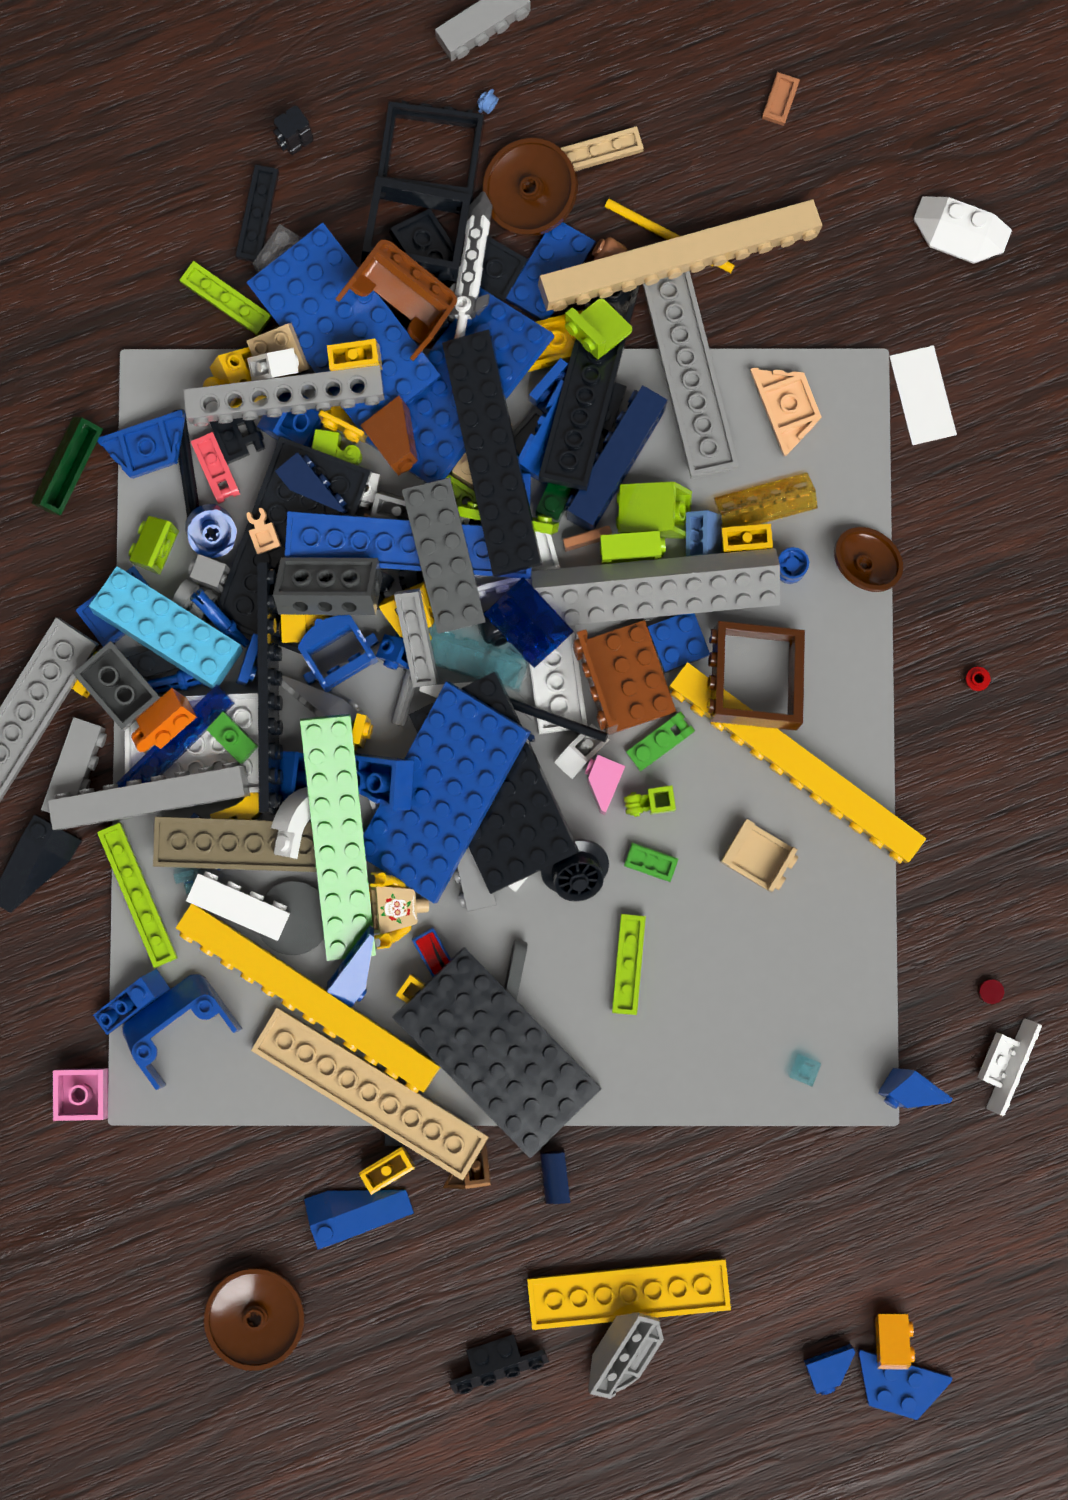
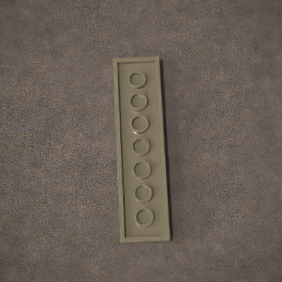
(226, 845)

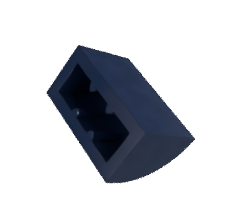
(555, 1177)

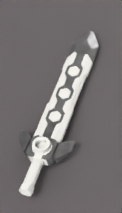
(471, 267)

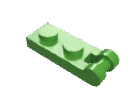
(659, 742)

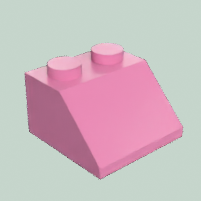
(603, 780)

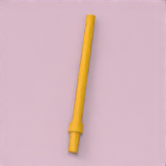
(652, 226)

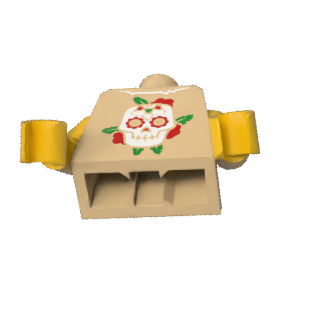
(393, 908)

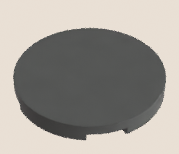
(304, 925)

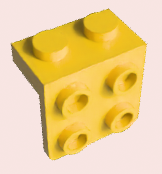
(338, 419)
(361, 731)

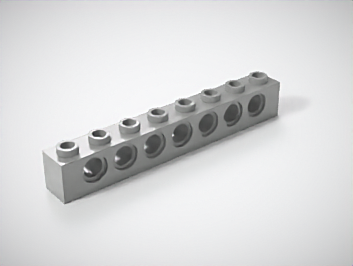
(198, 398)

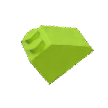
(153, 544)

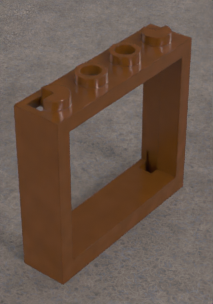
(716, 660)

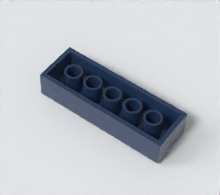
(617, 457)

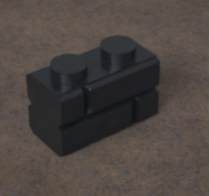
(292, 130)

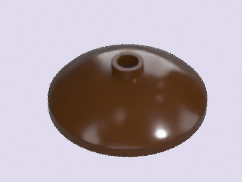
(868, 559)

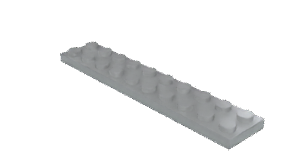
(690, 376)

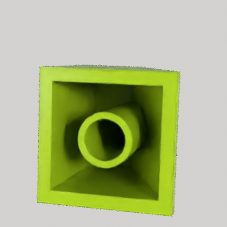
(654, 508)

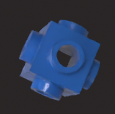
(393, 652)

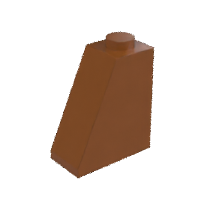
(393, 435)

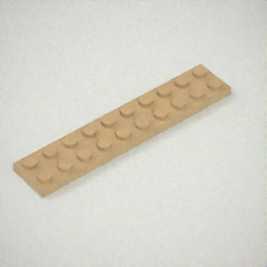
(370, 1093)

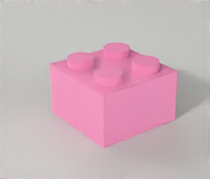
(80, 1094)

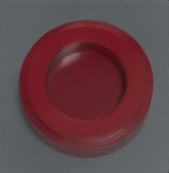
(991, 991)

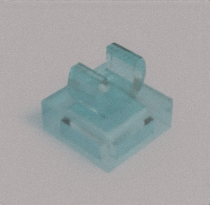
(186, 877)
(805, 1070)

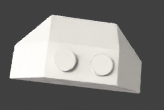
(961, 229)

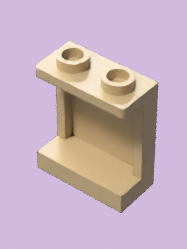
(759, 856)

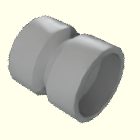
(183, 595)

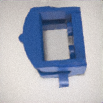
(327, 632)

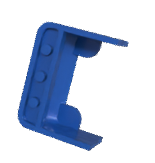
(190, 993)

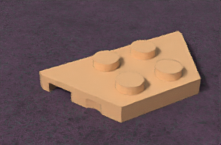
(787, 405)

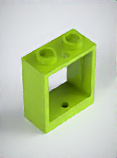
(631, 547)

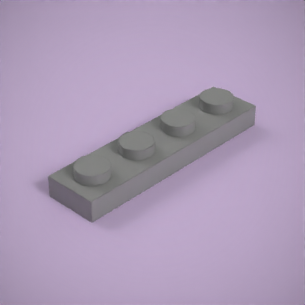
(416, 637)

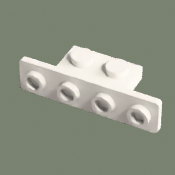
(1006, 1063)

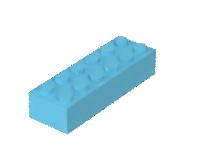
(166, 628)

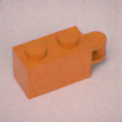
(163, 721)

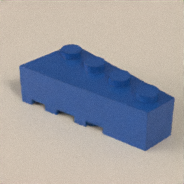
(385, 780)

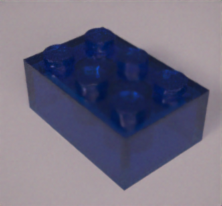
(528, 622)

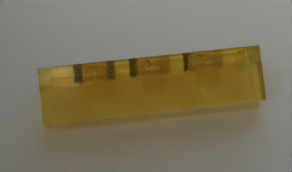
(767, 505)

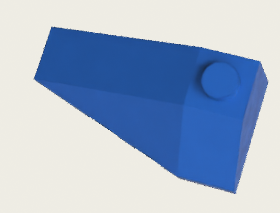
(535, 446)
(346, 1214)

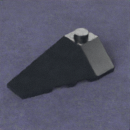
(35, 861)

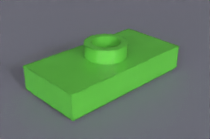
(232, 737)
(651, 862)

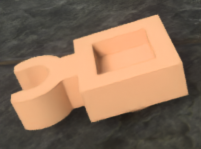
(264, 535)

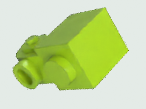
(330, 444)
(656, 801)

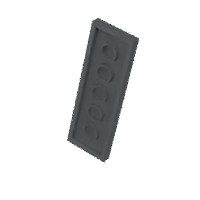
(443, 555)

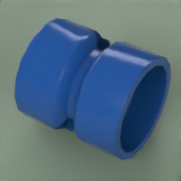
(793, 565)

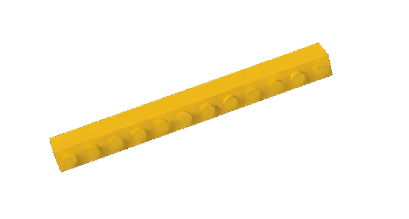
(805, 771)
(308, 997)

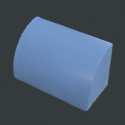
(703, 533)

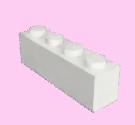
(238, 906)

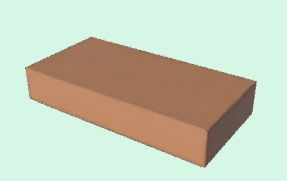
(780, 99)
(585, 538)

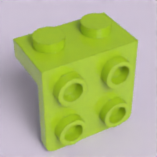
(597, 327)

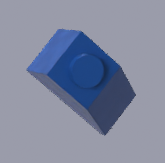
(829, 1369)

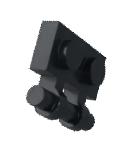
(231, 441)

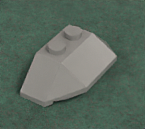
(624, 1353)

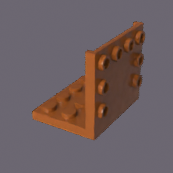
(624, 677)

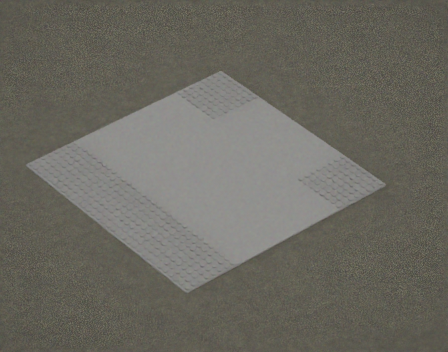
(727, 968)

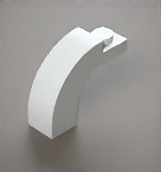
(290, 822)

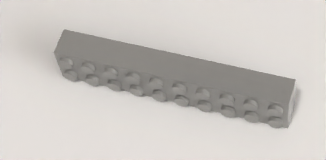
(661, 586)

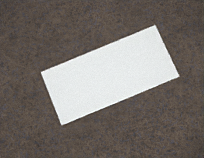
(923, 395)

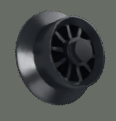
(579, 875)

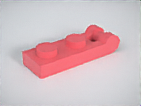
(215, 466)

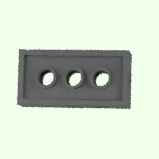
(327, 586)

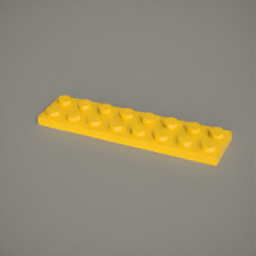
(644, 1290)

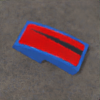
(431, 950)

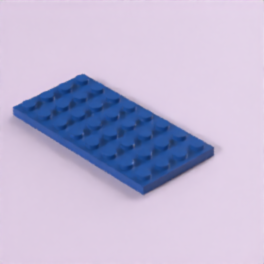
(303, 290)
(434, 413)
(456, 775)

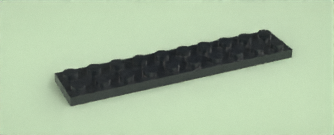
(584, 406)
(492, 453)
(268, 692)

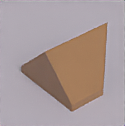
(477, 1176)

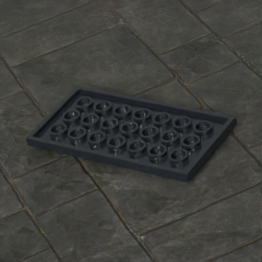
(240, 590)
(524, 823)
(496, 1052)

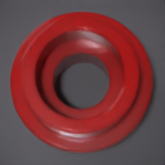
(972, 684)

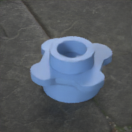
(487, 102)

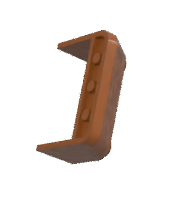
(406, 288)

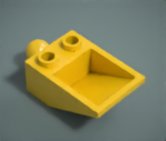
(230, 369)

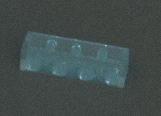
(476, 661)

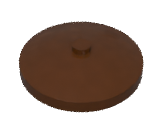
(531, 186)
(254, 1319)

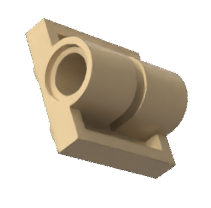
(276, 340)

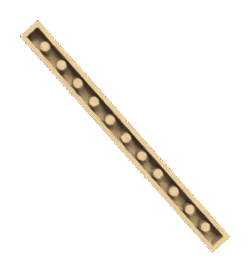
(679, 255)

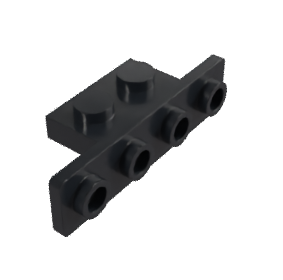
(496, 1361)

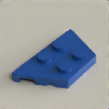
(147, 445)
(901, 1390)

